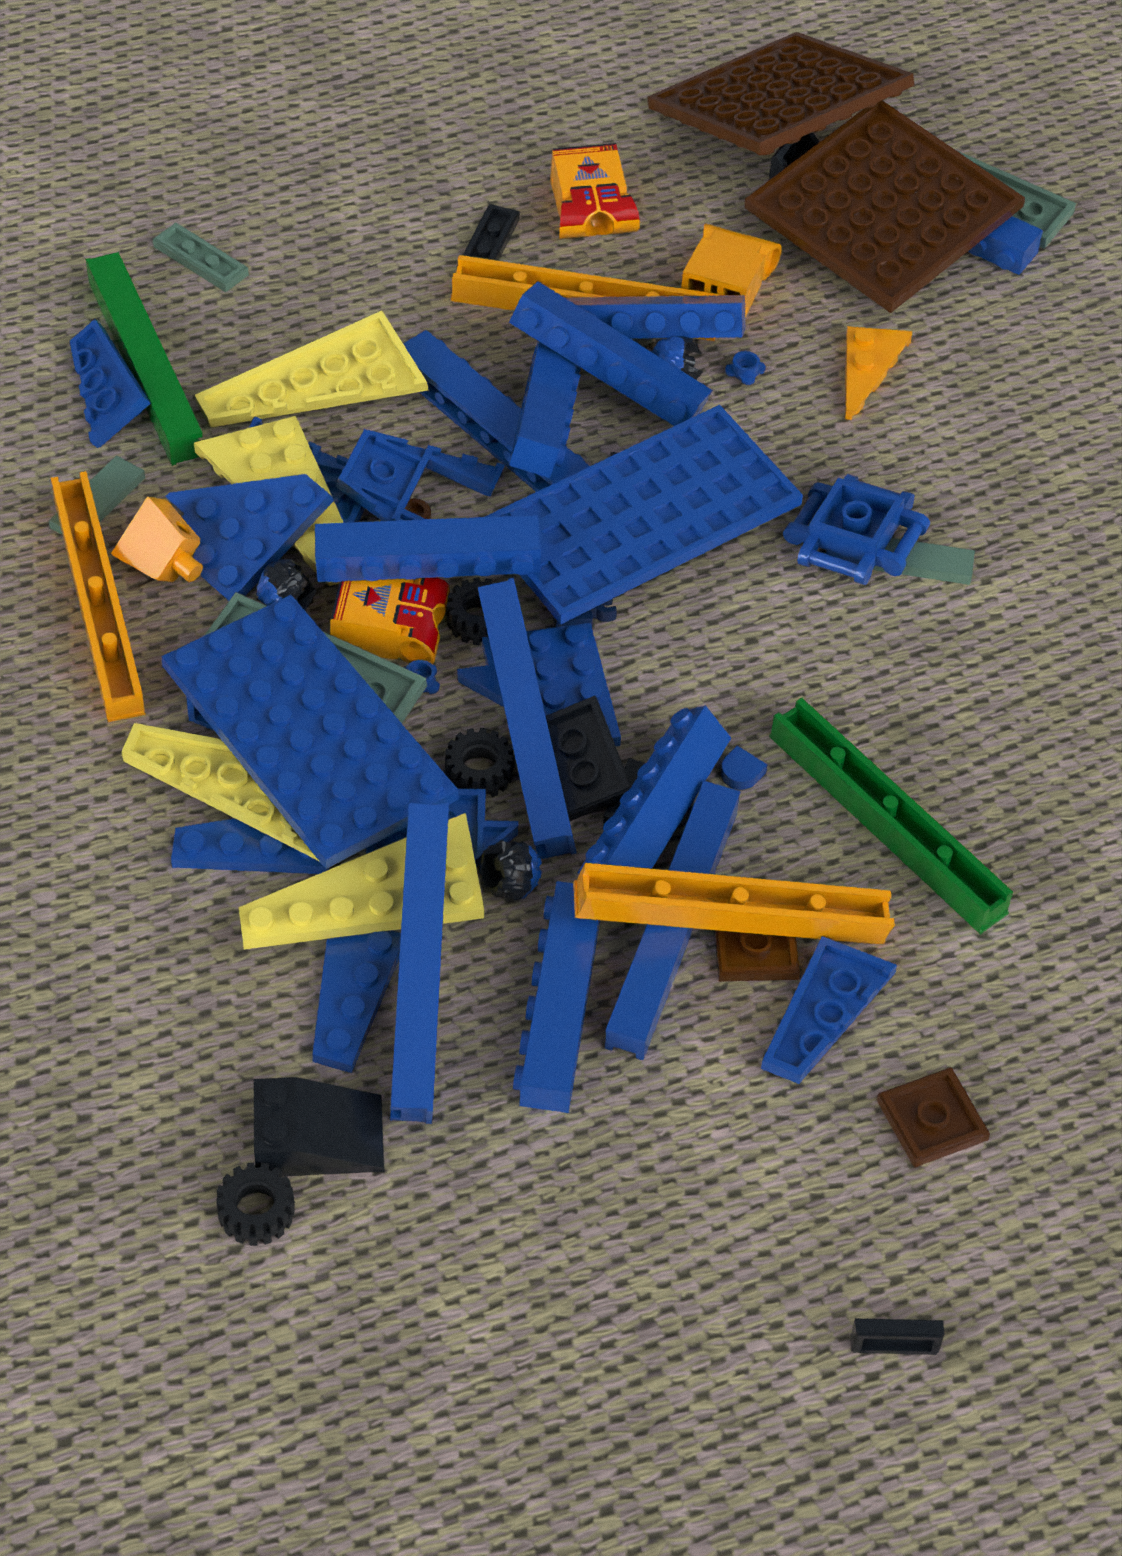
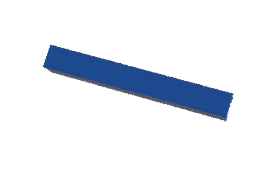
(526, 720)
(664, 946)
(419, 963)

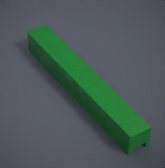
(144, 356)
(892, 816)

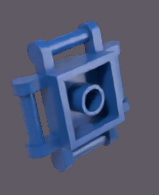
(855, 528)

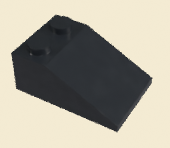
(316, 1128)

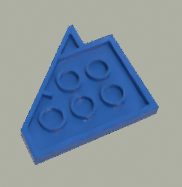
(248, 526)

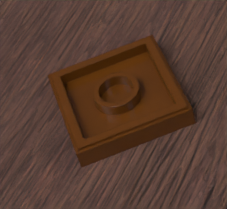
(755, 957)
(933, 1117)

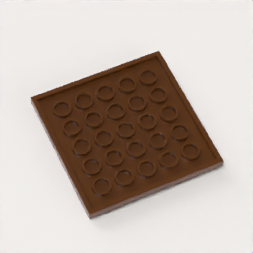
(780, 92)
(884, 204)

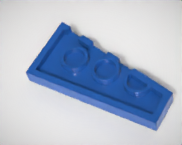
(106, 384)
(237, 847)
(350, 994)
(825, 1004)

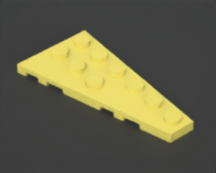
(339, 369)
(269, 453)
(209, 773)
(361, 896)

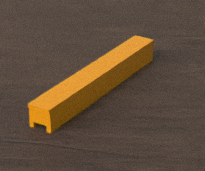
(503, 283)
(98, 599)
(732, 903)

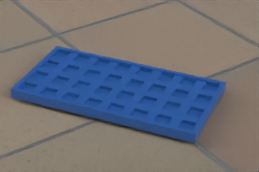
(650, 511)
(308, 729)

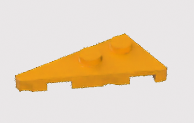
(868, 358)

